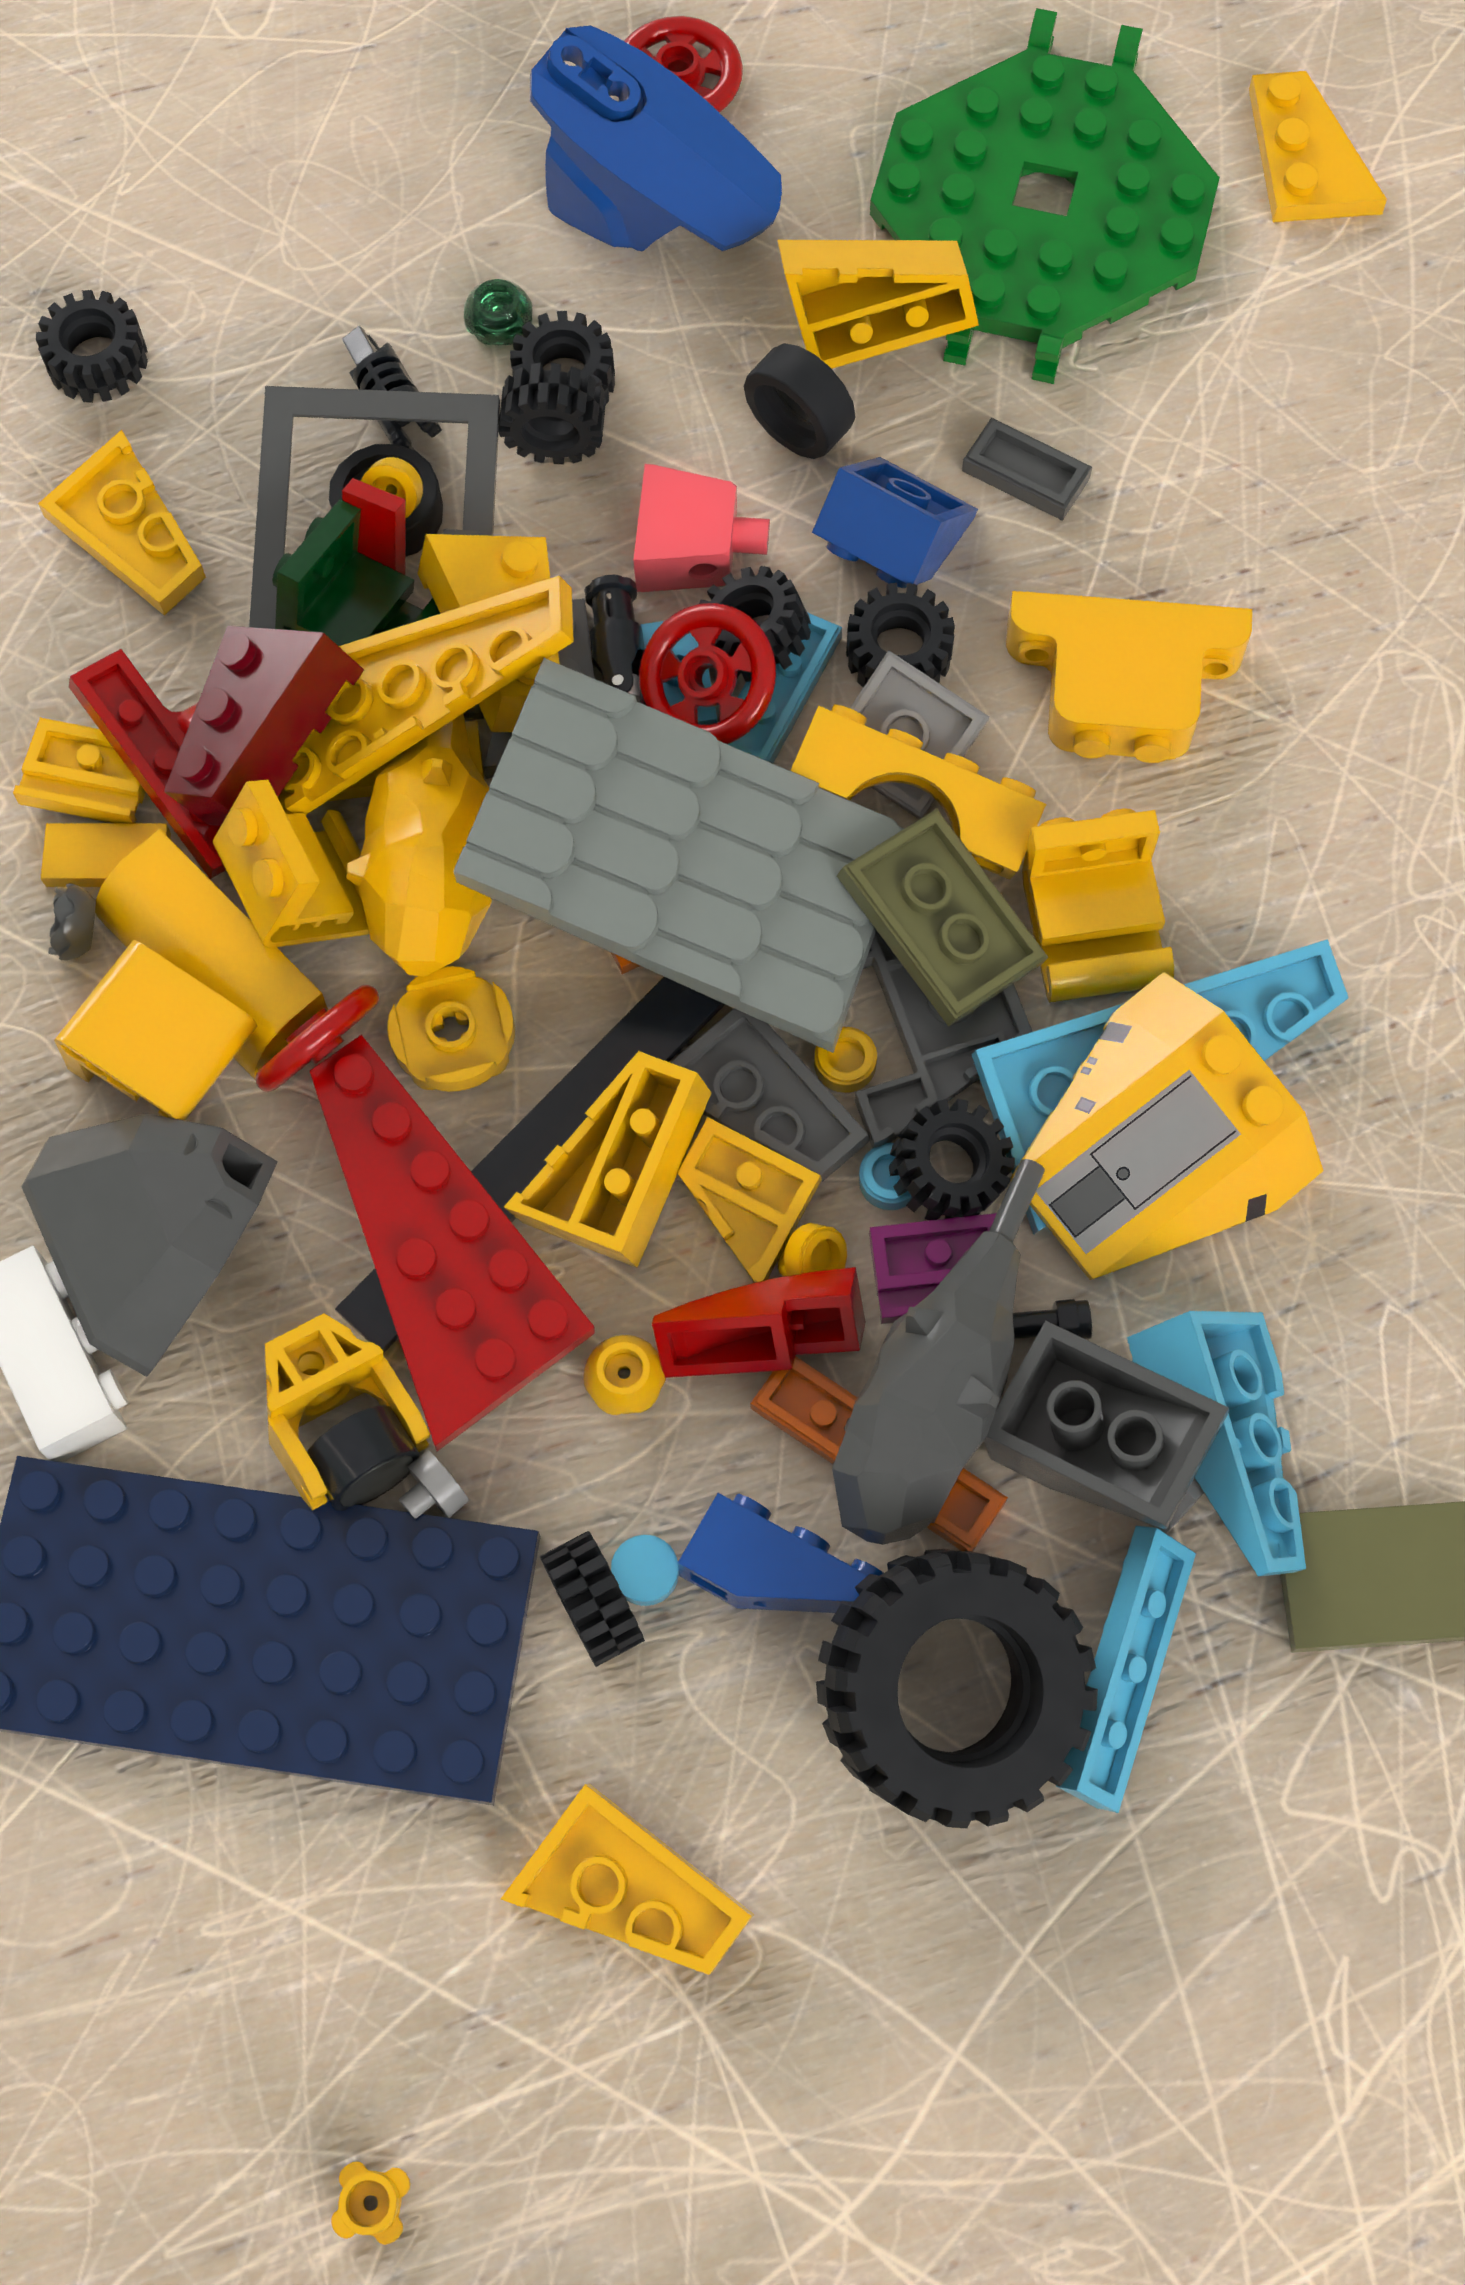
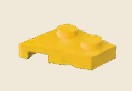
(747, 1194)

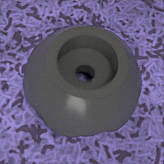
(73, 922)

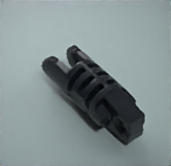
(383, 370)

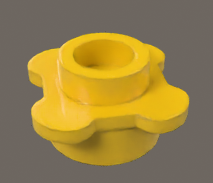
(352, 2214)

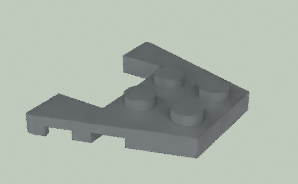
(935, 1051)

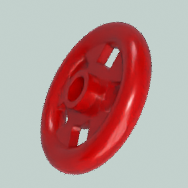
(684, 60)
(752, 656)
(316, 1038)

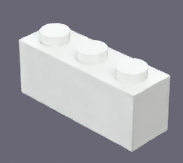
(52, 1363)

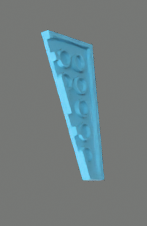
(1265, 1000)

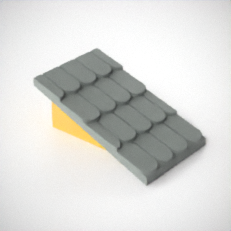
(677, 854)

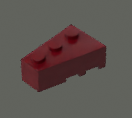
(256, 715)

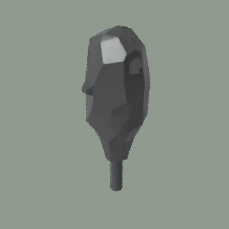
(934, 1386)

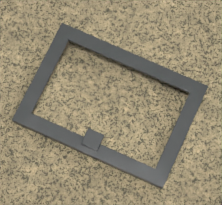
(285, 403)

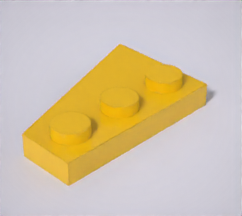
(1306, 153)
(124, 524)

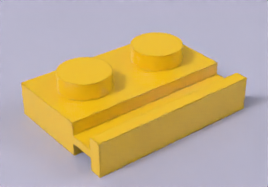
(77, 774)

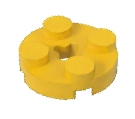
(458, 1063)

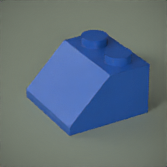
(891, 521)

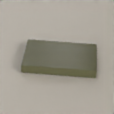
(942, 917)
(1378, 1578)

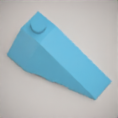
(1242, 1473)

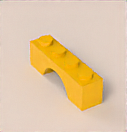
(985, 815)

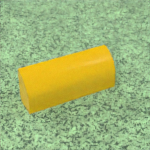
(188, 920)

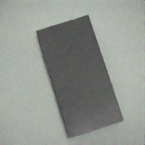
(1026, 469)

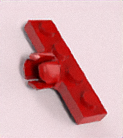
(147, 741)

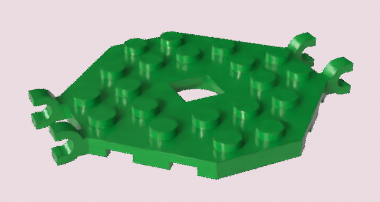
(1034, 273)

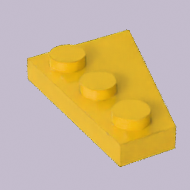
(627, 1884)

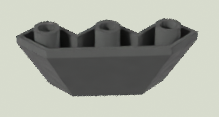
(143, 1223)

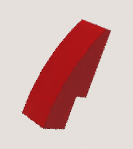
(762, 1325)

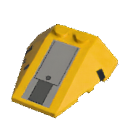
(1167, 1135)

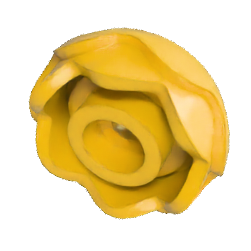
(624, 1395)

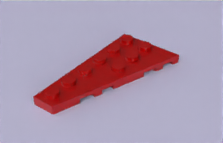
(456, 1273)

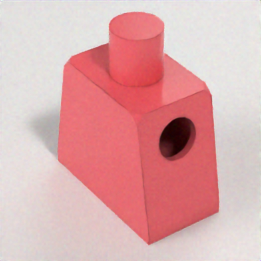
(690, 531)

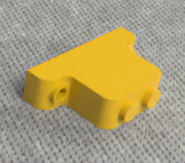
(1125, 668)

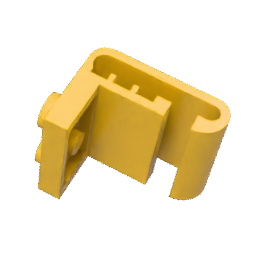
(288, 873)
(1096, 904)
(154, 1033)

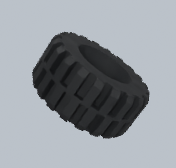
(1042, 1704)

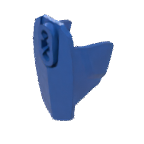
(650, 158)

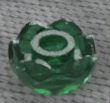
(493, 326)

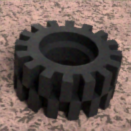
(84, 321)
(566, 340)
(552, 413)
(763, 596)
(904, 612)
(971, 1134)
(592, 1598)

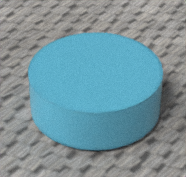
(876, 1180)
(645, 1569)

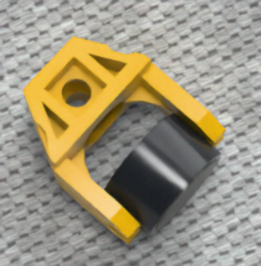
(362, 1455)

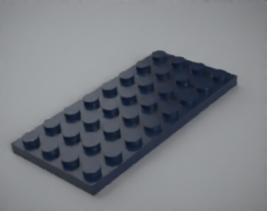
(260, 1629)

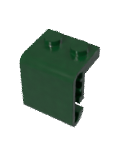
(339, 590)

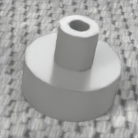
(433, 1487)

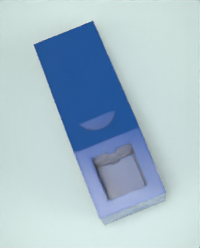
(765, 1567)

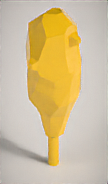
(410, 849)

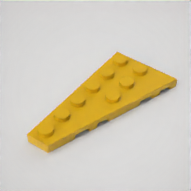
(425, 679)

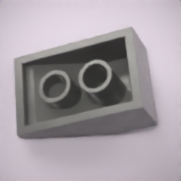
(1102, 1428)

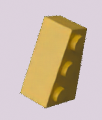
(875, 294)
(480, 567)
(619, 1163)

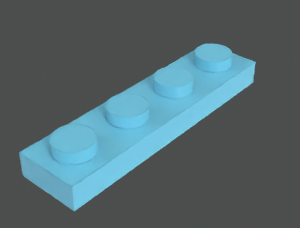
(1129, 1665)

